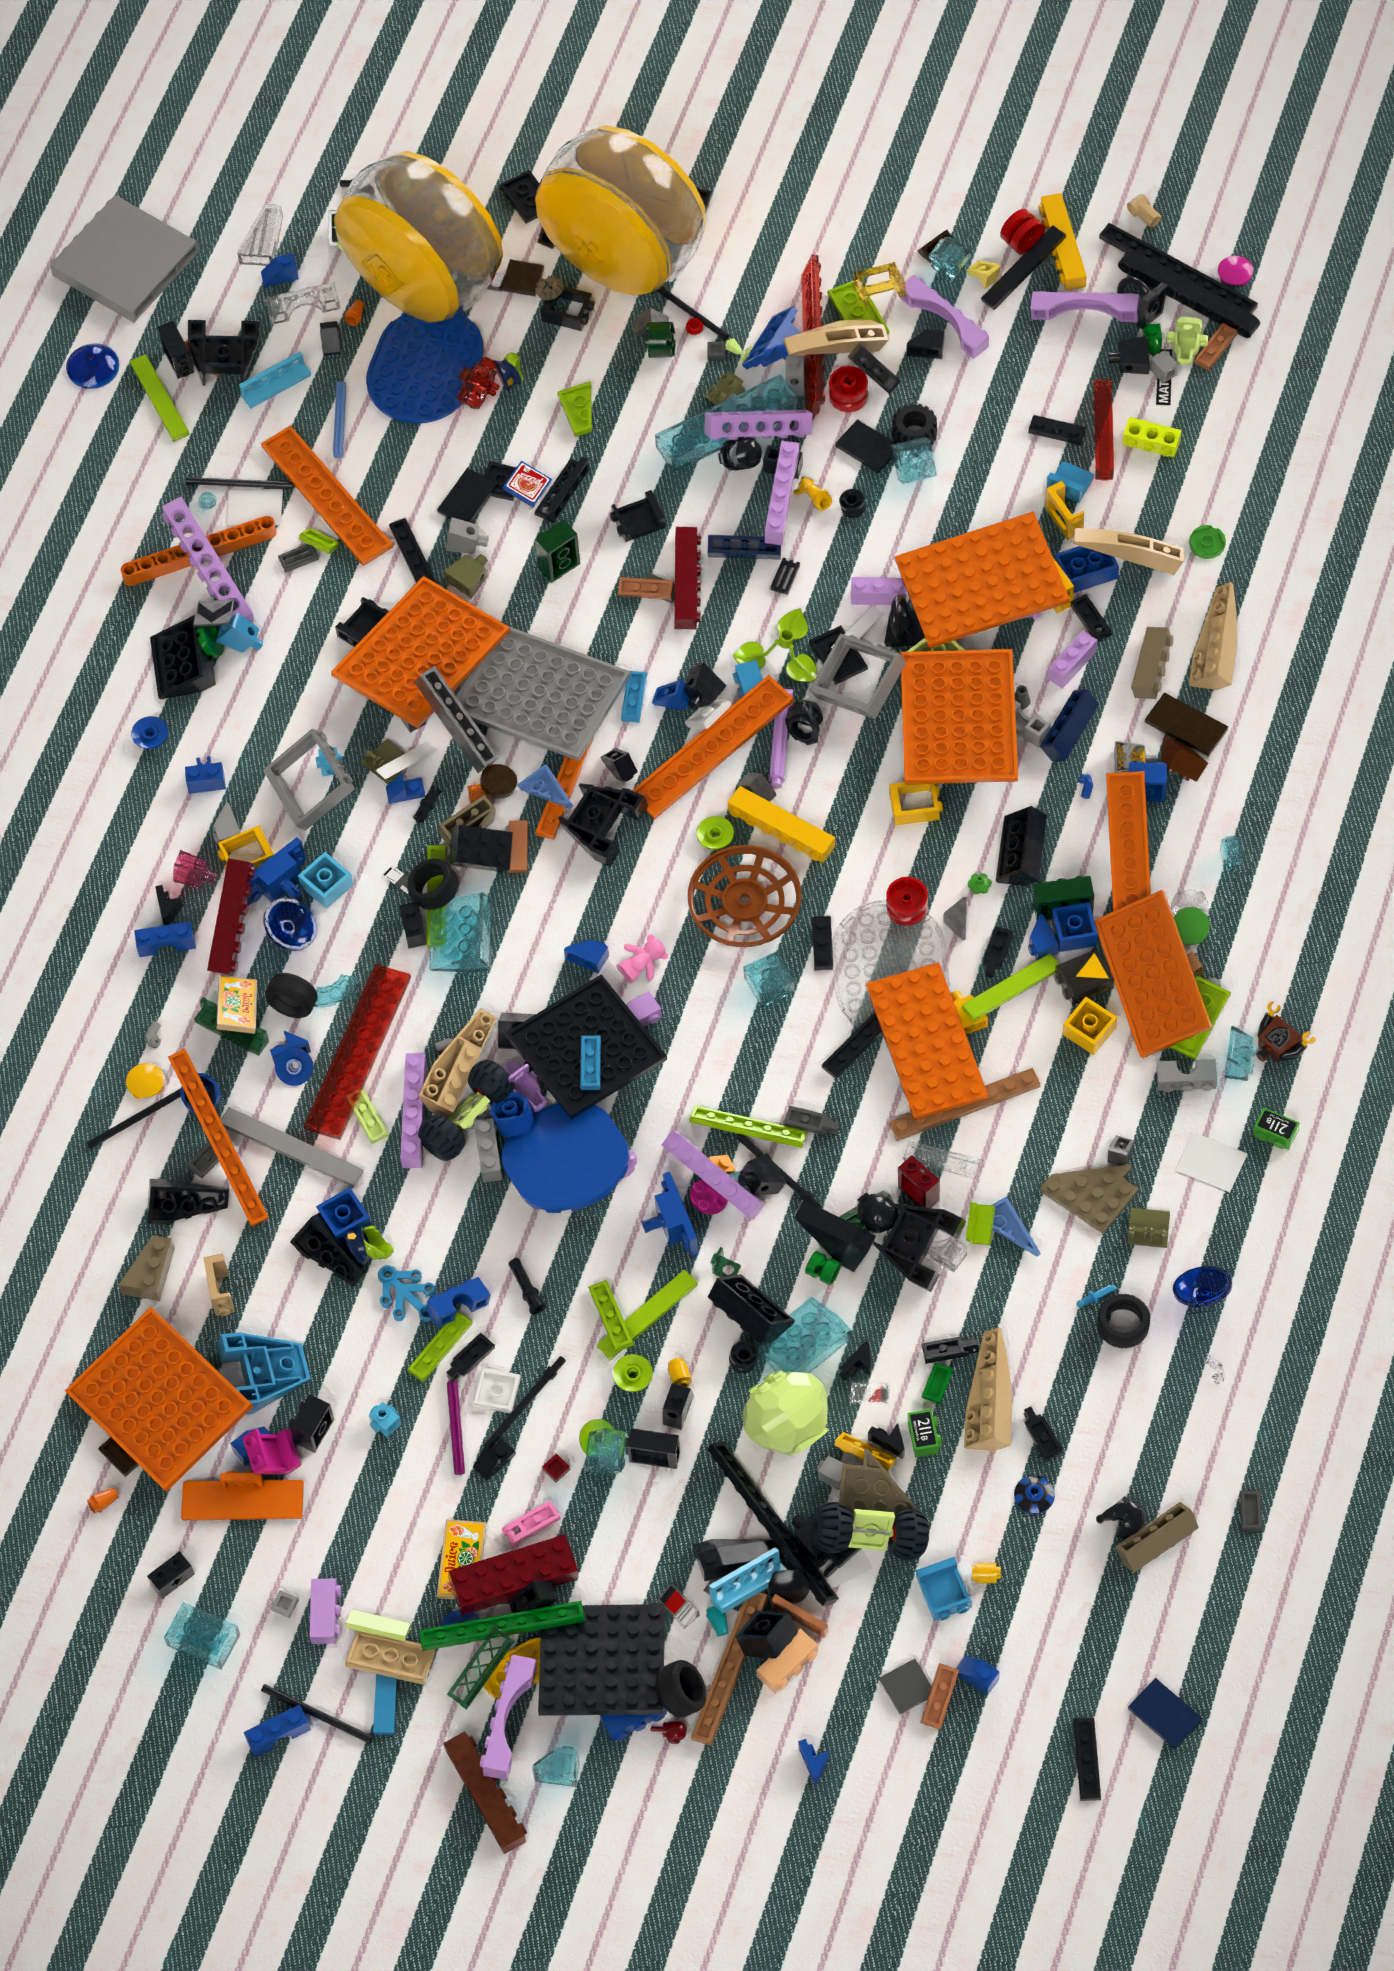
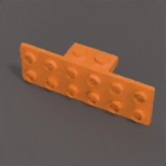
(242, 1498)

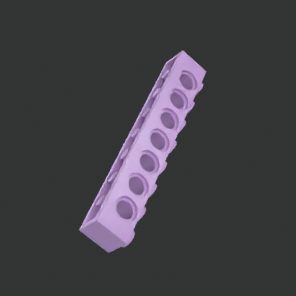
(179, 509)

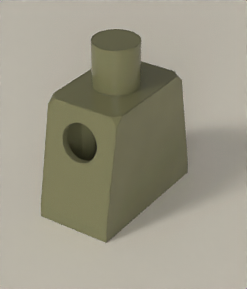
(467, 574)

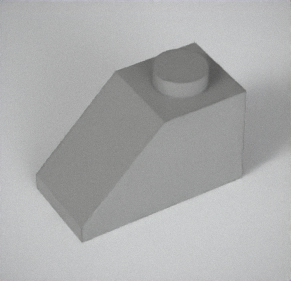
(225, 825)

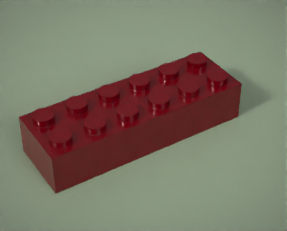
(504, 1575)

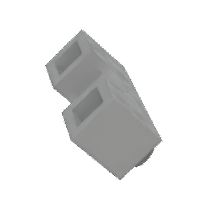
(1032, 729)
(1171, 1079)
(488, 1150)

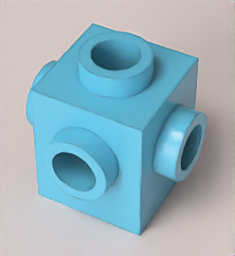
(322, 763)
(384, 1419)

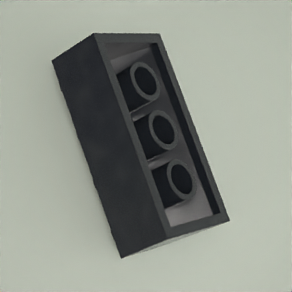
(1021, 847)
(750, 1308)

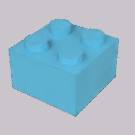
(325, 880)

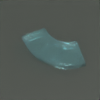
(337, 991)

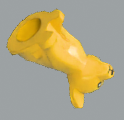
(820, 498)

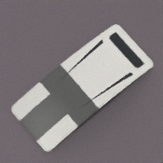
(396, 877)

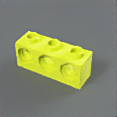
(1164, 439)

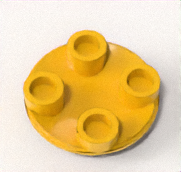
(145, 1080)

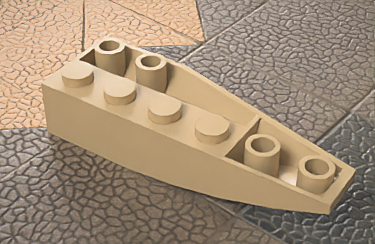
(838, 338)
(1132, 548)
(1217, 643)
(451, 1069)
(990, 1398)

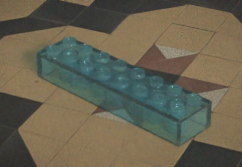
(688, 443)

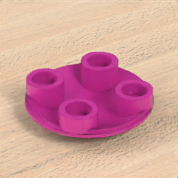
(1235, 270)
(706, 1198)

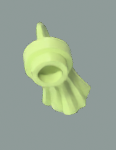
(732, 345)

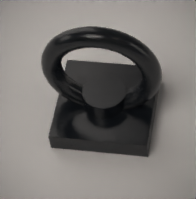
(1151, 304)
(902, 626)

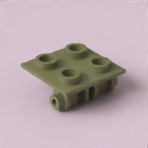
(728, 384)
(381, 756)
(1148, 1227)

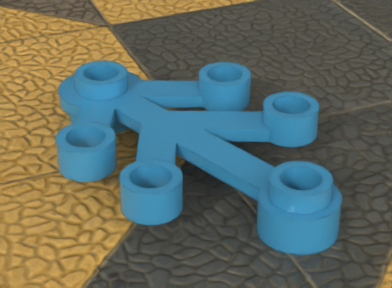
(403, 1291)

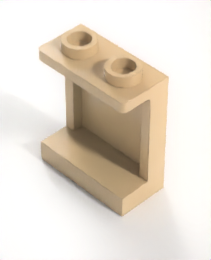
(216, 1269)

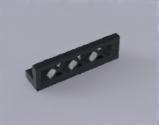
(565, 492)

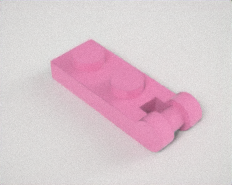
(531, 1523)

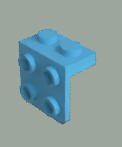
(1075, 479)

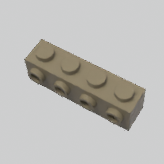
(1152, 663)
(1157, 1537)

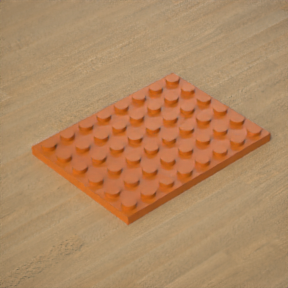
(981, 579)
(418, 633)
(959, 717)
(158, 1399)

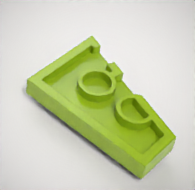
(578, 407)

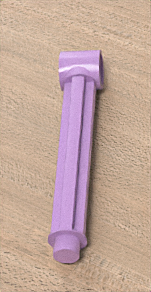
(779, 748)

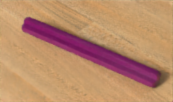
(455, 1427)

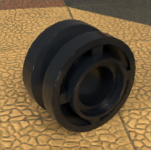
(852, 503)
(743, 1348)

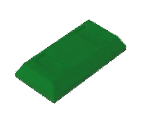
(937, 1383)

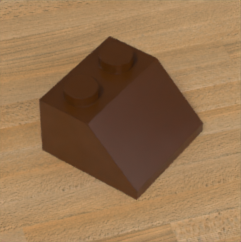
(1182, 759)

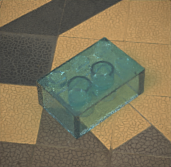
(202, 1635)

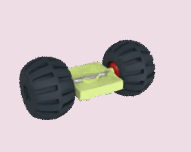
(443, 1135)
(837, 1529)

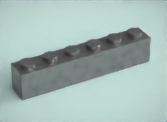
(456, 719)

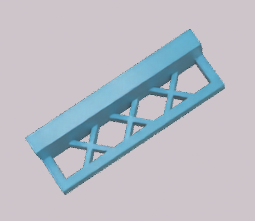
(275, 382)
(748, 1583)

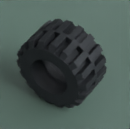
(912, 416)

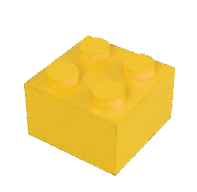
(1089, 1025)

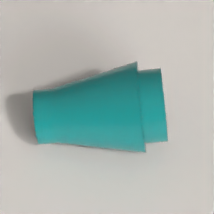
(717, 1621)

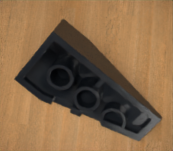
(177, 1200)
(835, 1235)
(318, 1243)
(724, 1556)

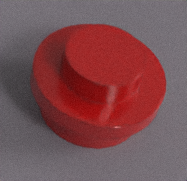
(694, 326)

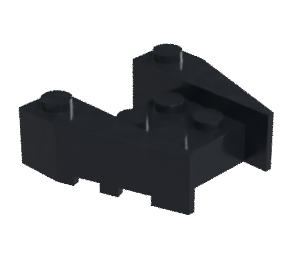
(223, 353)
(597, 814)
(912, 1238)

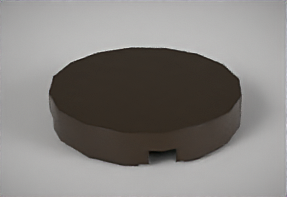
(498, 781)

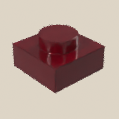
(556, 1468)

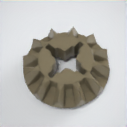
(546, 293)

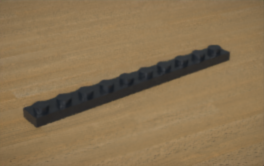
(1124, 241)
(772, 1523)

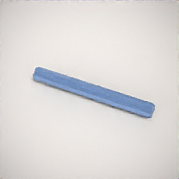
(339, 419)

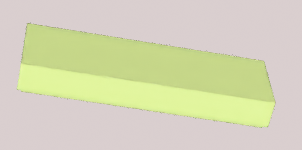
(369, 1119)
(378, 1625)

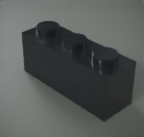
(874, 368)

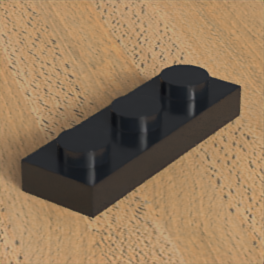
(1056, 430)
(822, 942)

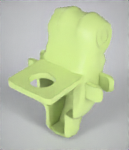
(1187, 339)

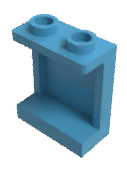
(943, 1589)

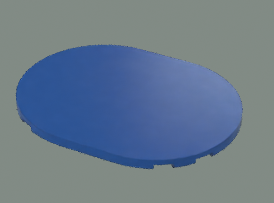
(419, 367)
(566, 1160)

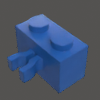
(205, 776)

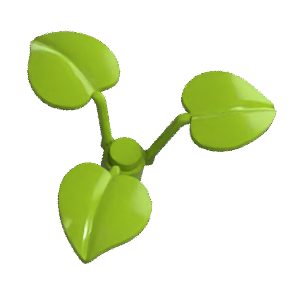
(790, 627)

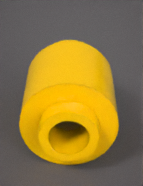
(679, 1372)
(985, 1573)

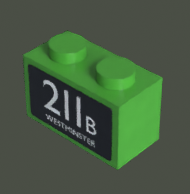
(1276, 1129)
(923, 1433)

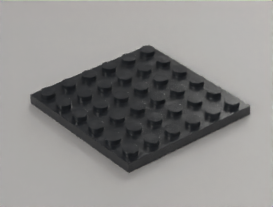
(553, 1045)
(603, 1662)

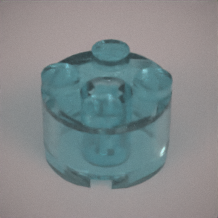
(949, 257)

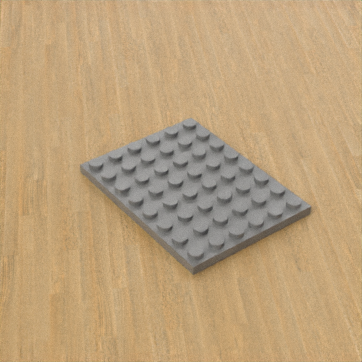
(542, 693)

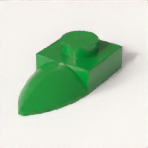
(1154, 338)

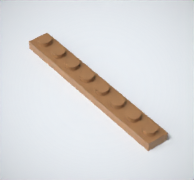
(997, 1092)
(726, 1675)

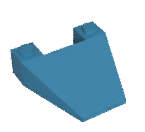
(268, 1366)

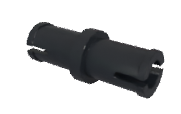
(427, 804)

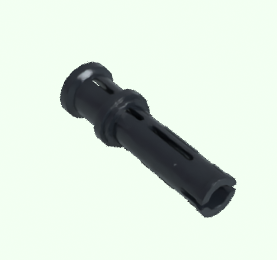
(530, 1293)

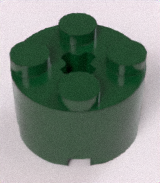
(660, 339)

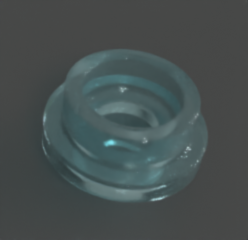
(207, 496)

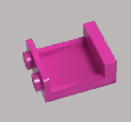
(271, 1452)

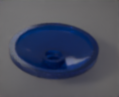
(94, 372)
(295, 918)
(1202, 1286)

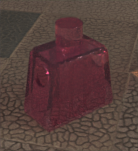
(192, 870)

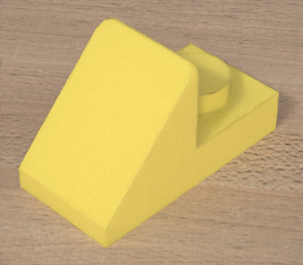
(985, 271)

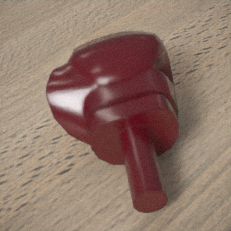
(672, 1730)

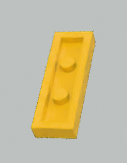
(856, 1446)

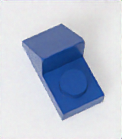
(402, 790)
(292, 1041)
(815, 1765)

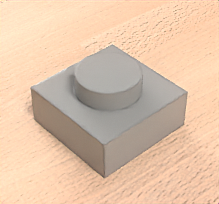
(284, 1604)

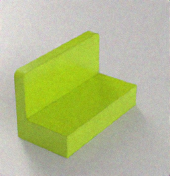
(980, 1224)

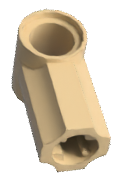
(1141, 207)

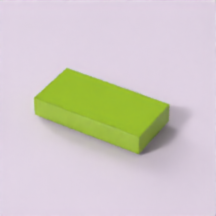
(318, 540)

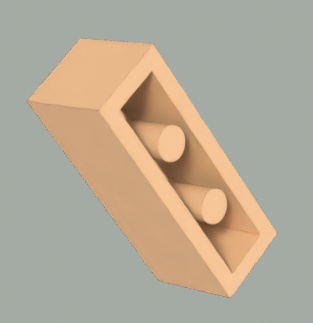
(790, 1662)

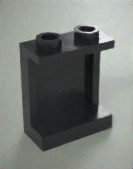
(638, 517)
(360, 622)

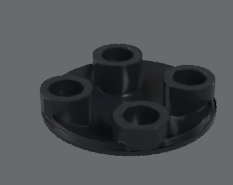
(789, 1585)

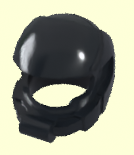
(747, 453)
(805, 713)
(876, 1212)
(1129, 1512)

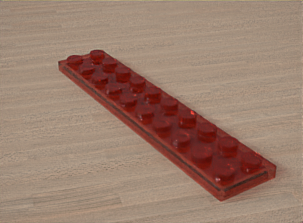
(812, 319)
(357, 1052)

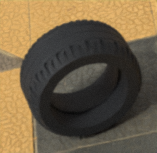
(442, 894)
(291, 995)
(1124, 1302)
(681, 1688)

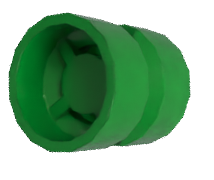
(823, 1268)

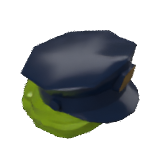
(509, 370)
(368, 1244)

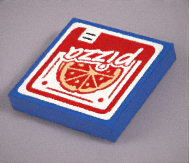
(527, 484)

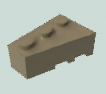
(477, 814)
(150, 1270)

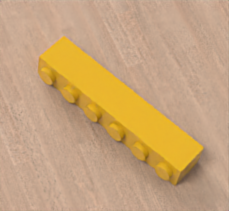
(1066, 253)
(781, 824)

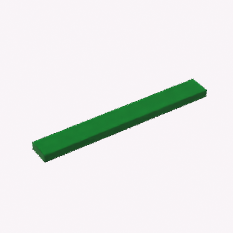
(509, 1623)

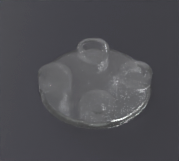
(1189, 898)

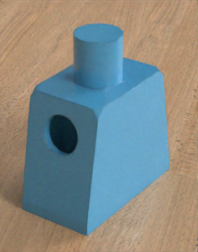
(239, 634)

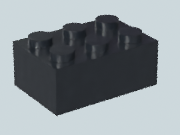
(480, 848)

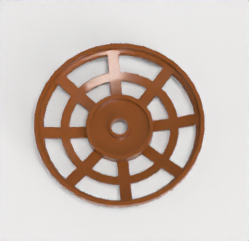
(744, 888)

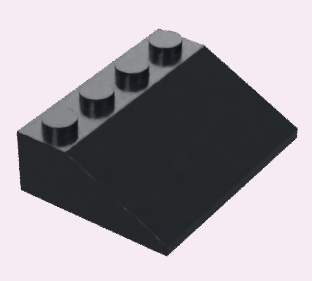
(180, 661)

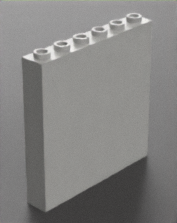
(124, 258)

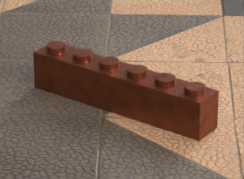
(485, 1793)

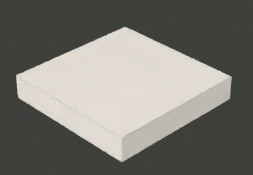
(707, 715)
(496, 1390)

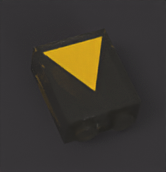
(1083, 977)

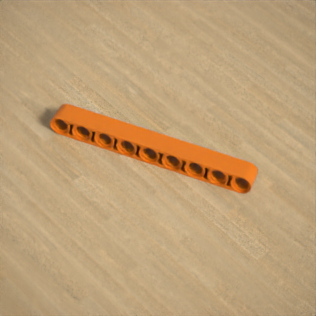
(223, 545)

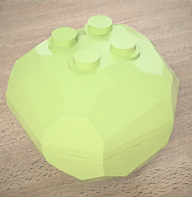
(786, 1412)

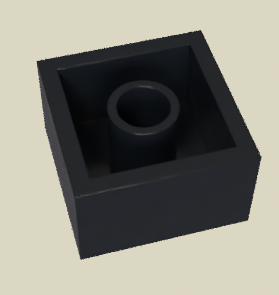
(311, 1423)
(766, 1634)

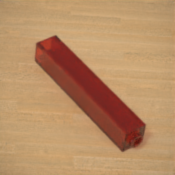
(1103, 430)

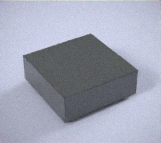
(716, 350)

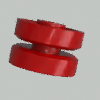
(1022, 231)
(848, 389)
(907, 901)

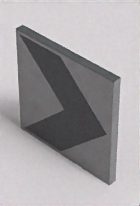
(213, 613)

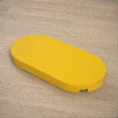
(528, 1649)

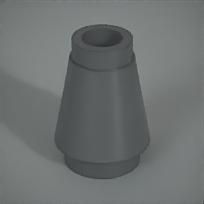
(1022, 696)

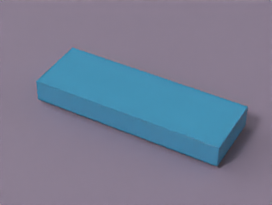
(634, 697)
(590, 1062)
(385, 1705)

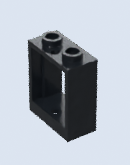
(566, 320)
(175, 349)
(653, 1448)

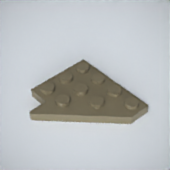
(1092, 1194)
(871, 1488)

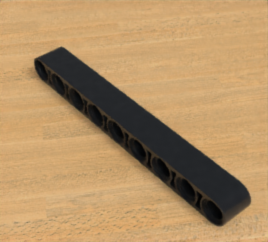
(1189, 293)

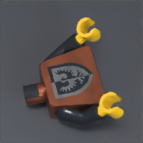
(1279, 1039)

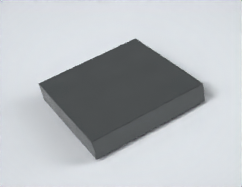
(906, 1686)

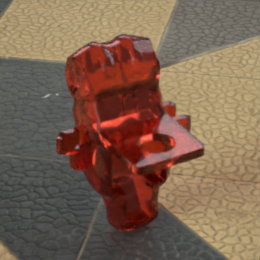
(478, 383)

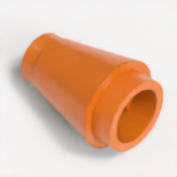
(354, 313)
(101, 1500)

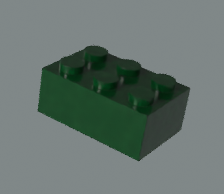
(557, 551)
(1061, 893)

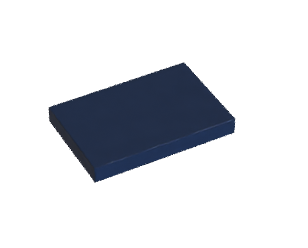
(1165, 1713)

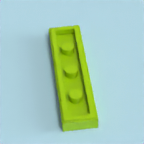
(611, 1316)
(439, 1347)

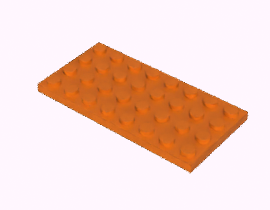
(1152, 974)
(926, 1041)

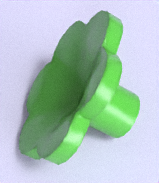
(979, 883)

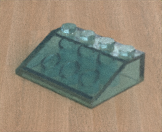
(462, 935)
(808, 1341)

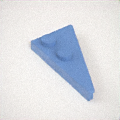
(545, 785)
(1011, 1227)

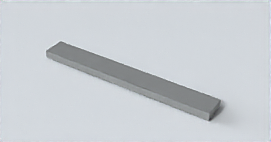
(291, 1147)

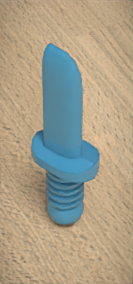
(1094, 1297)

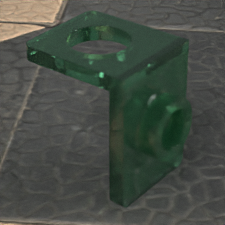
(719, 1262)

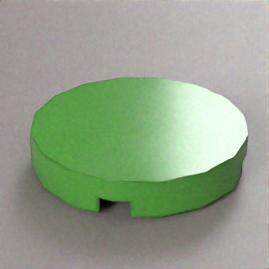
(1207, 542)
(1192, 925)

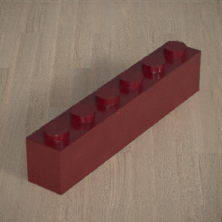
(686, 580)
(231, 916)

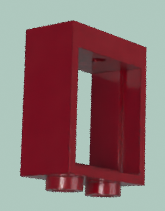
(918, 1186)

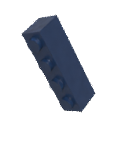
(742, 547)
(1069, 725)

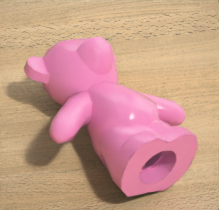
(644, 957)

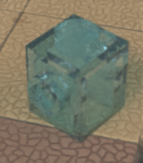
(1231, 851)

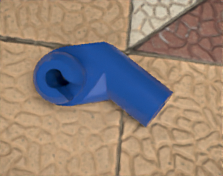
(1088, 785)

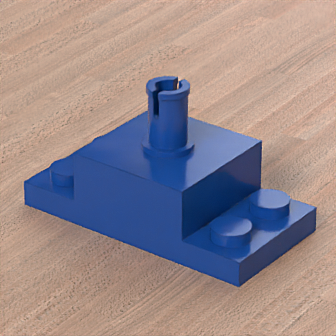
(770, 344)
(279, 874)
(672, 1217)

